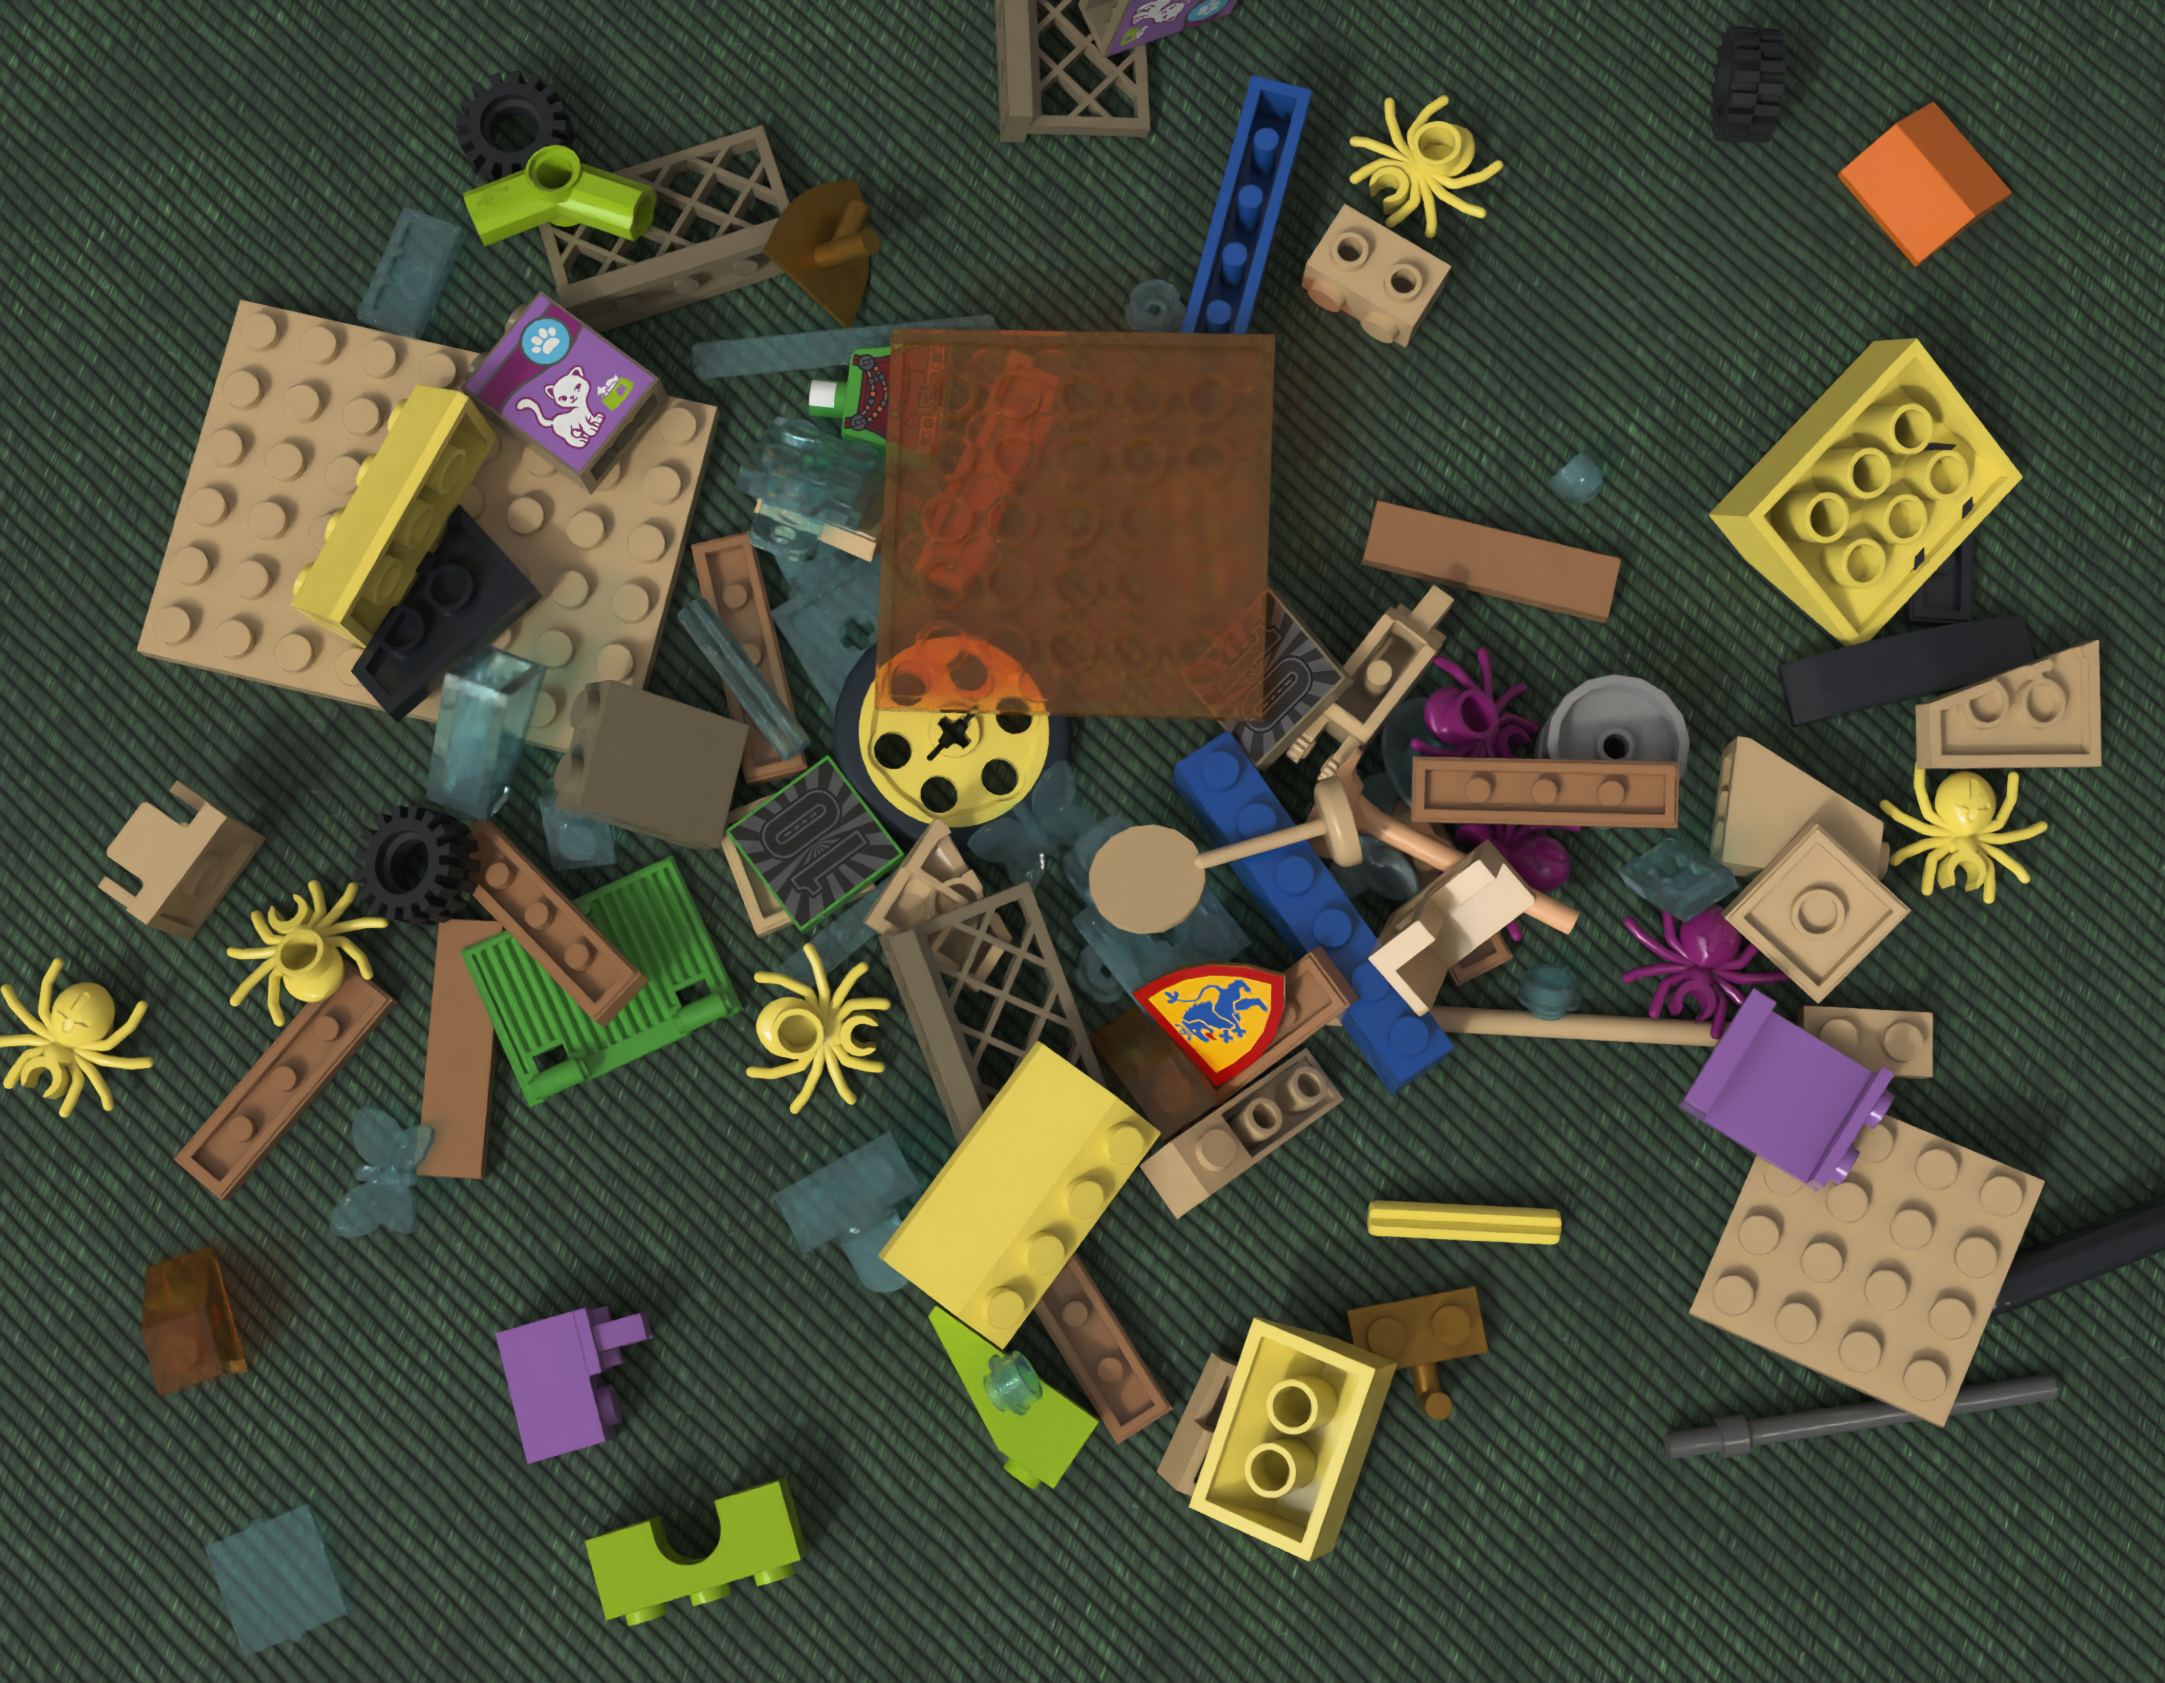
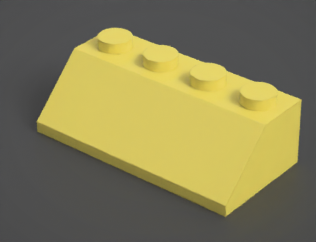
(395, 513)
(1019, 1194)

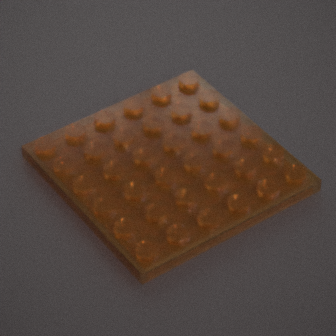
(1076, 524)

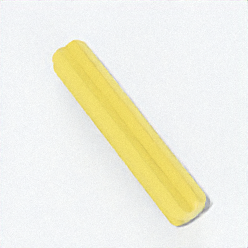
(1464, 1222)

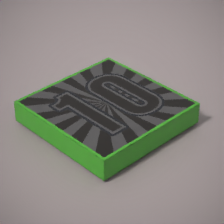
(815, 844)

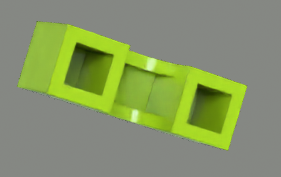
(641, 1570)

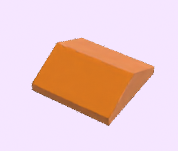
(1923, 183)

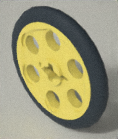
(896, 793)

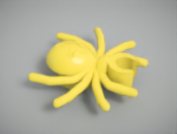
(1429, 161)
(1964, 830)
(304, 950)
(817, 1029)
(70, 1040)

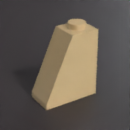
(1770, 801)

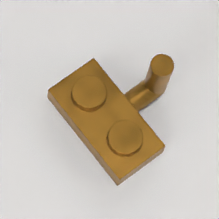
(1419, 1334)

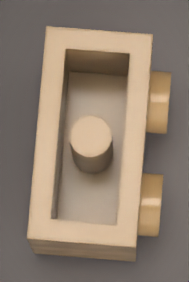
(1374, 277)

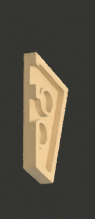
(2019, 718)

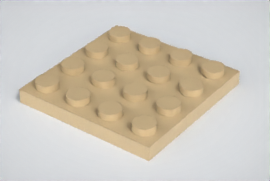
(1874, 1274)

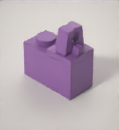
(557, 1377)

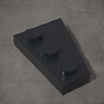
(453, 610)

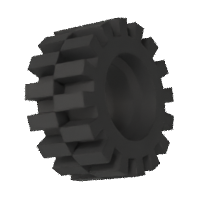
(1748, 84)
(500, 103)
(388, 859)

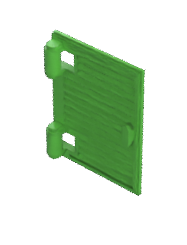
(659, 931)

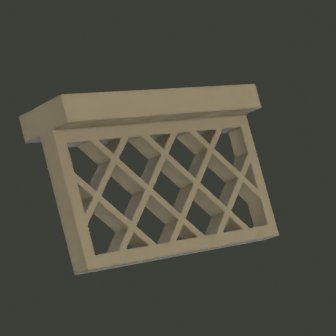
(1020, 84)
(681, 269)
(932, 1008)

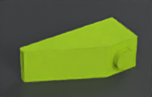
(1041, 1440)

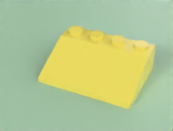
(1857, 496)

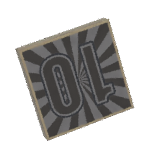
(1298, 685)

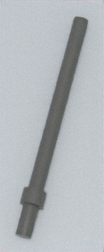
(1736, 1436)

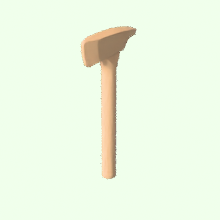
(1420, 845)

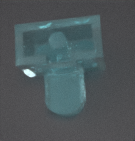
(856, 1206)

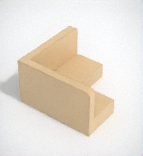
(1448, 923)

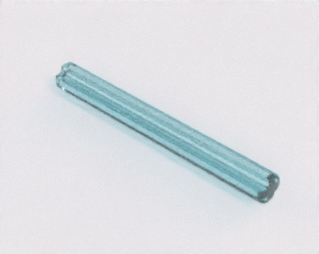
(810, 348)

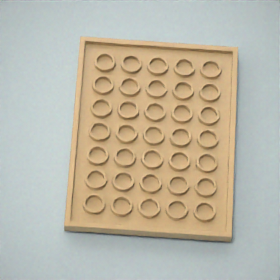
(283, 452)

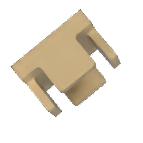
(182, 864)

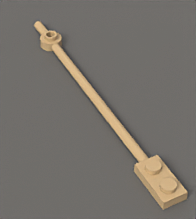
(1869, 1036)

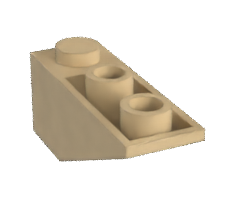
(1241, 1133)

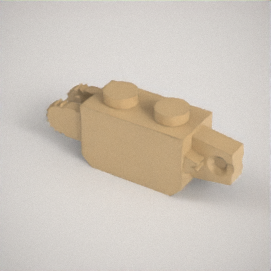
(1384, 674)

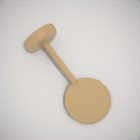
(1156, 876)

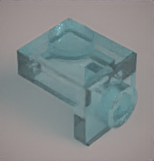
(575, 839)

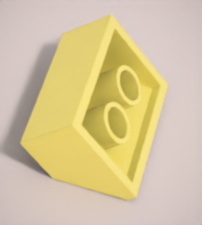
(1292, 1437)

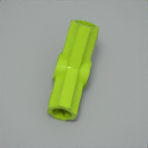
(586, 198)

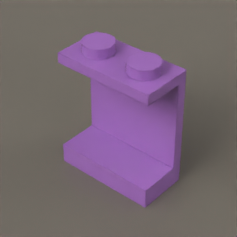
(1787, 1095)

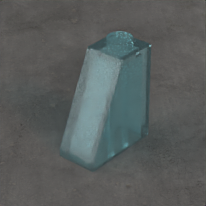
(482, 731)

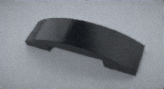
(1901, 668)

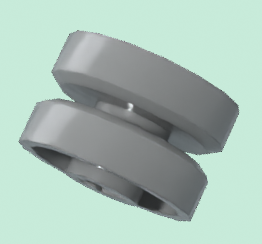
(1619, 714)

